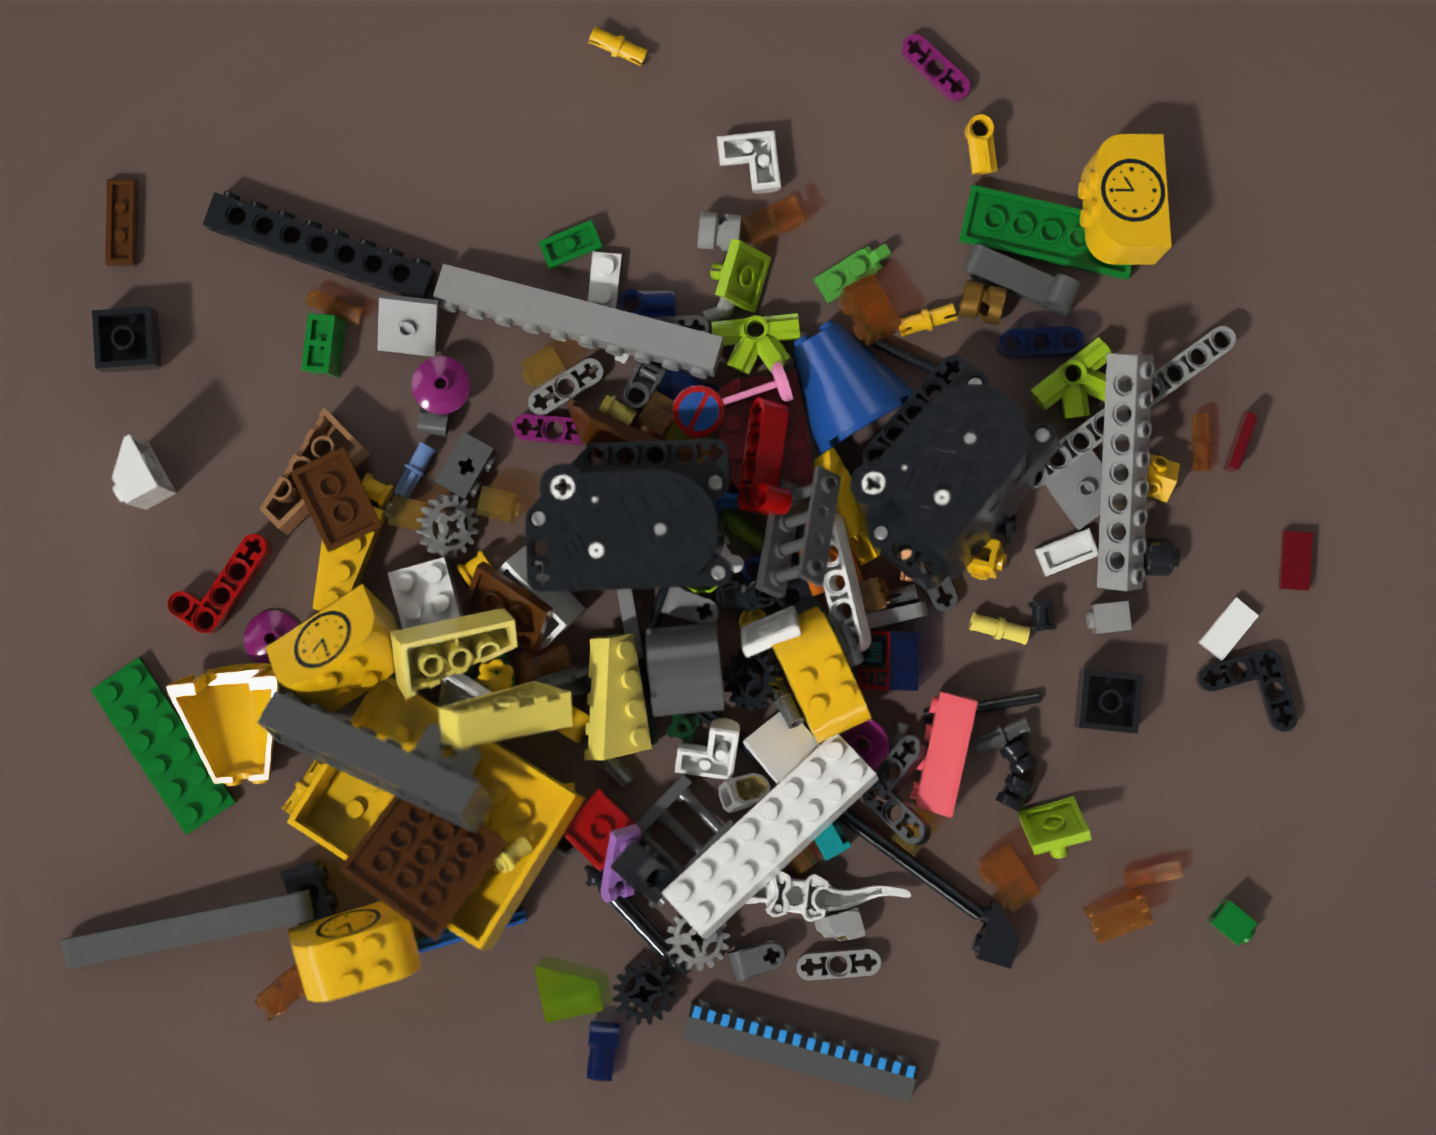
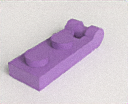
(618, 842)

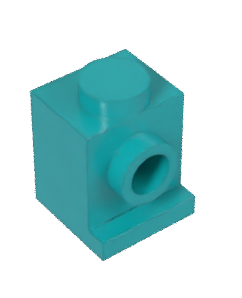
(830, 842)

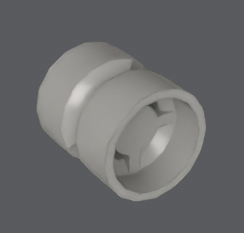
(718, 231)

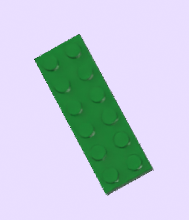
(1031, 231)
(162, 745)

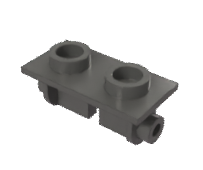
(570, 679)

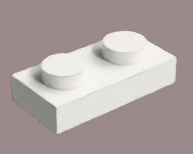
(604, 279)

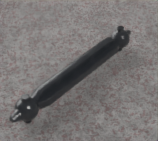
(638, 923)

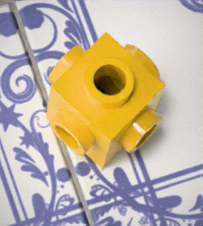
(1162, 477)
(997, 561)

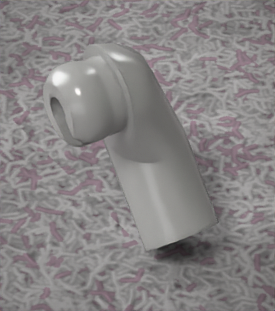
(722, 311)

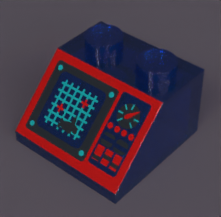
(890, 662)

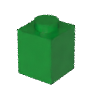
(1232, 922)

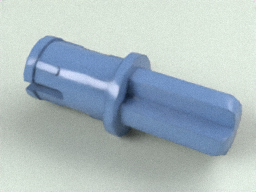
(414, 470)

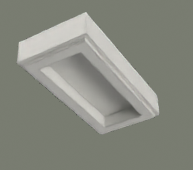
(1067, 552)
(1228, 629)

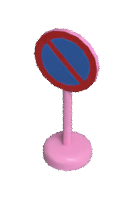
(701, 410)

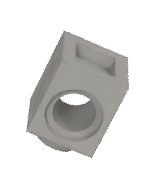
(1109, 617)

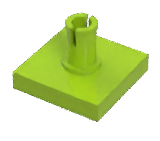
(741, 275)
(1054, 827)

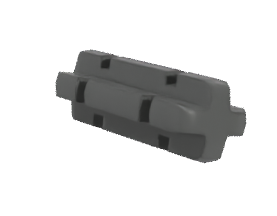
(845, 638)

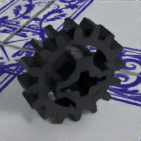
(752, 680)
(641, 980)

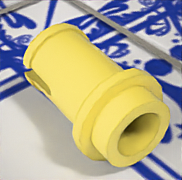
(617, 410)
(513, 854)

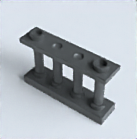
(814, 546)
(661, 813)

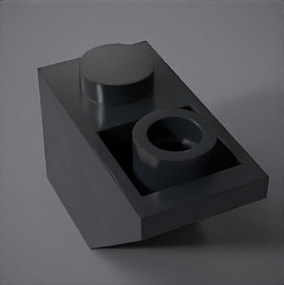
(997, 939)

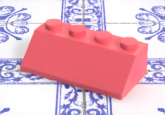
(946, 752)

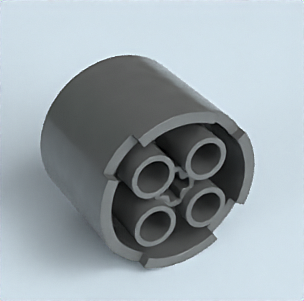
(684, 669)

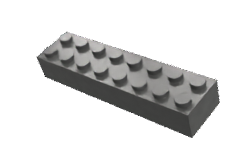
(376, 761)

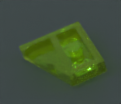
(566, 994)

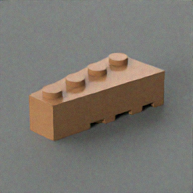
(284, 502)

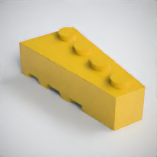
(343, 568)

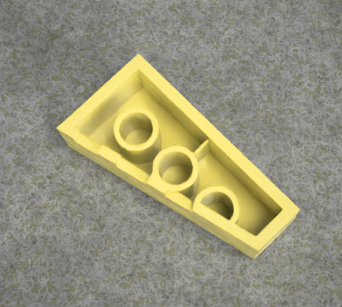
(449, 647)
(616, 699)

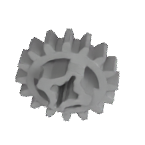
(443, 527)
(698, 952)

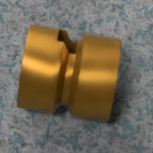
(972, 299)

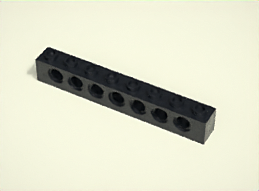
(220, 220)

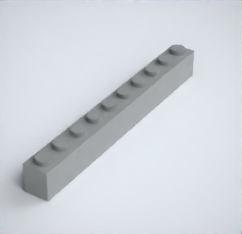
(579, 321)

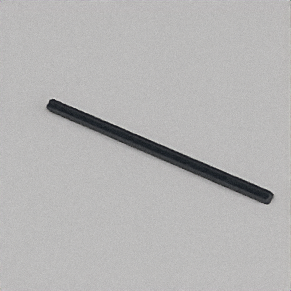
(887, 846)

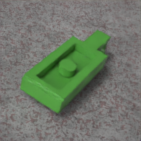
(850, 270)

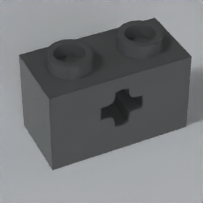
(464, 451)

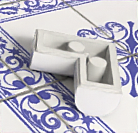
(759, 151)
(717, 758)

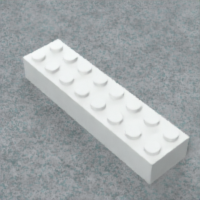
(770, 836)

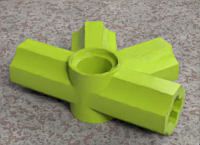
(766, 346)
(1075, 393)

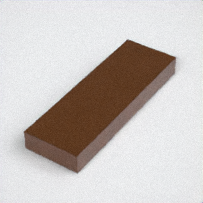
(121, 222)

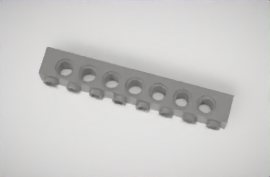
(1116, 458)

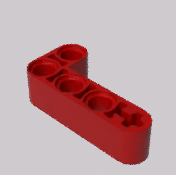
(763, 460)
(226, 579)

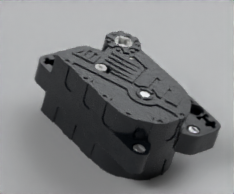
(948, 472)
(632, 521)

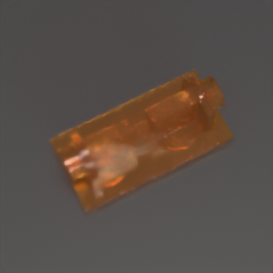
(277, 1000)

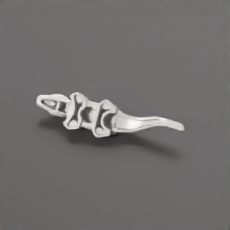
(815, 896)

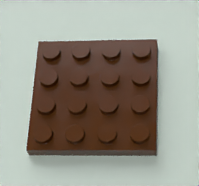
(422, 864)

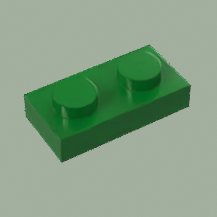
(570, 244)

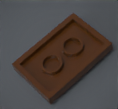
(336, 499)
(494, 591)

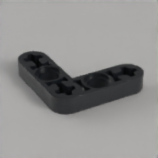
(1255, 672)
(890, 788)

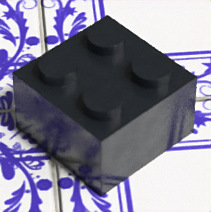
(126, 339)
(1108, 701)

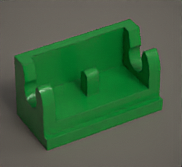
(323, 345)

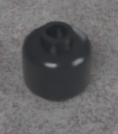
(1160, 557)

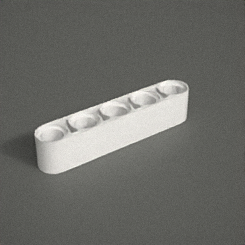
(851, 592)

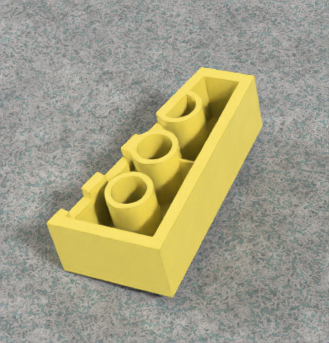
(505, 715)

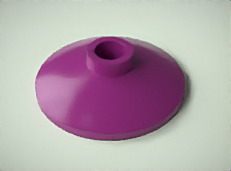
(446, 399)
(260, 626)
(877, 740)

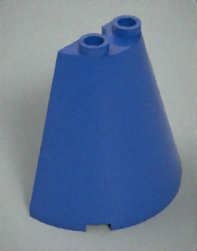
(843, 385)

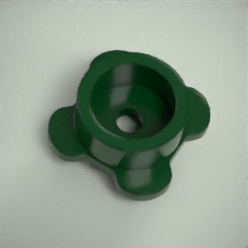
(687, 734)

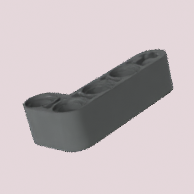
(1022, 281)

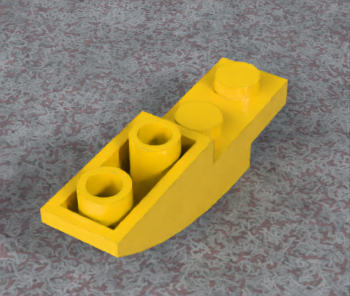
(848, 509)

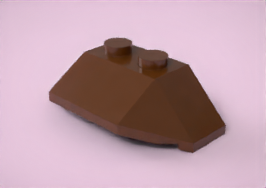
(599, 428)

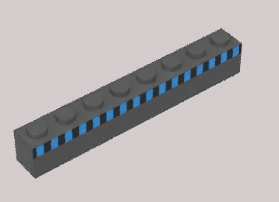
(801, 1051)

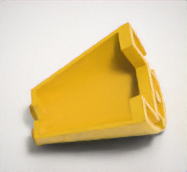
(222, 720)

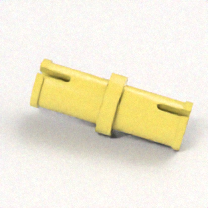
(999, 628)

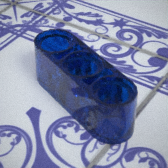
(1052, 335)

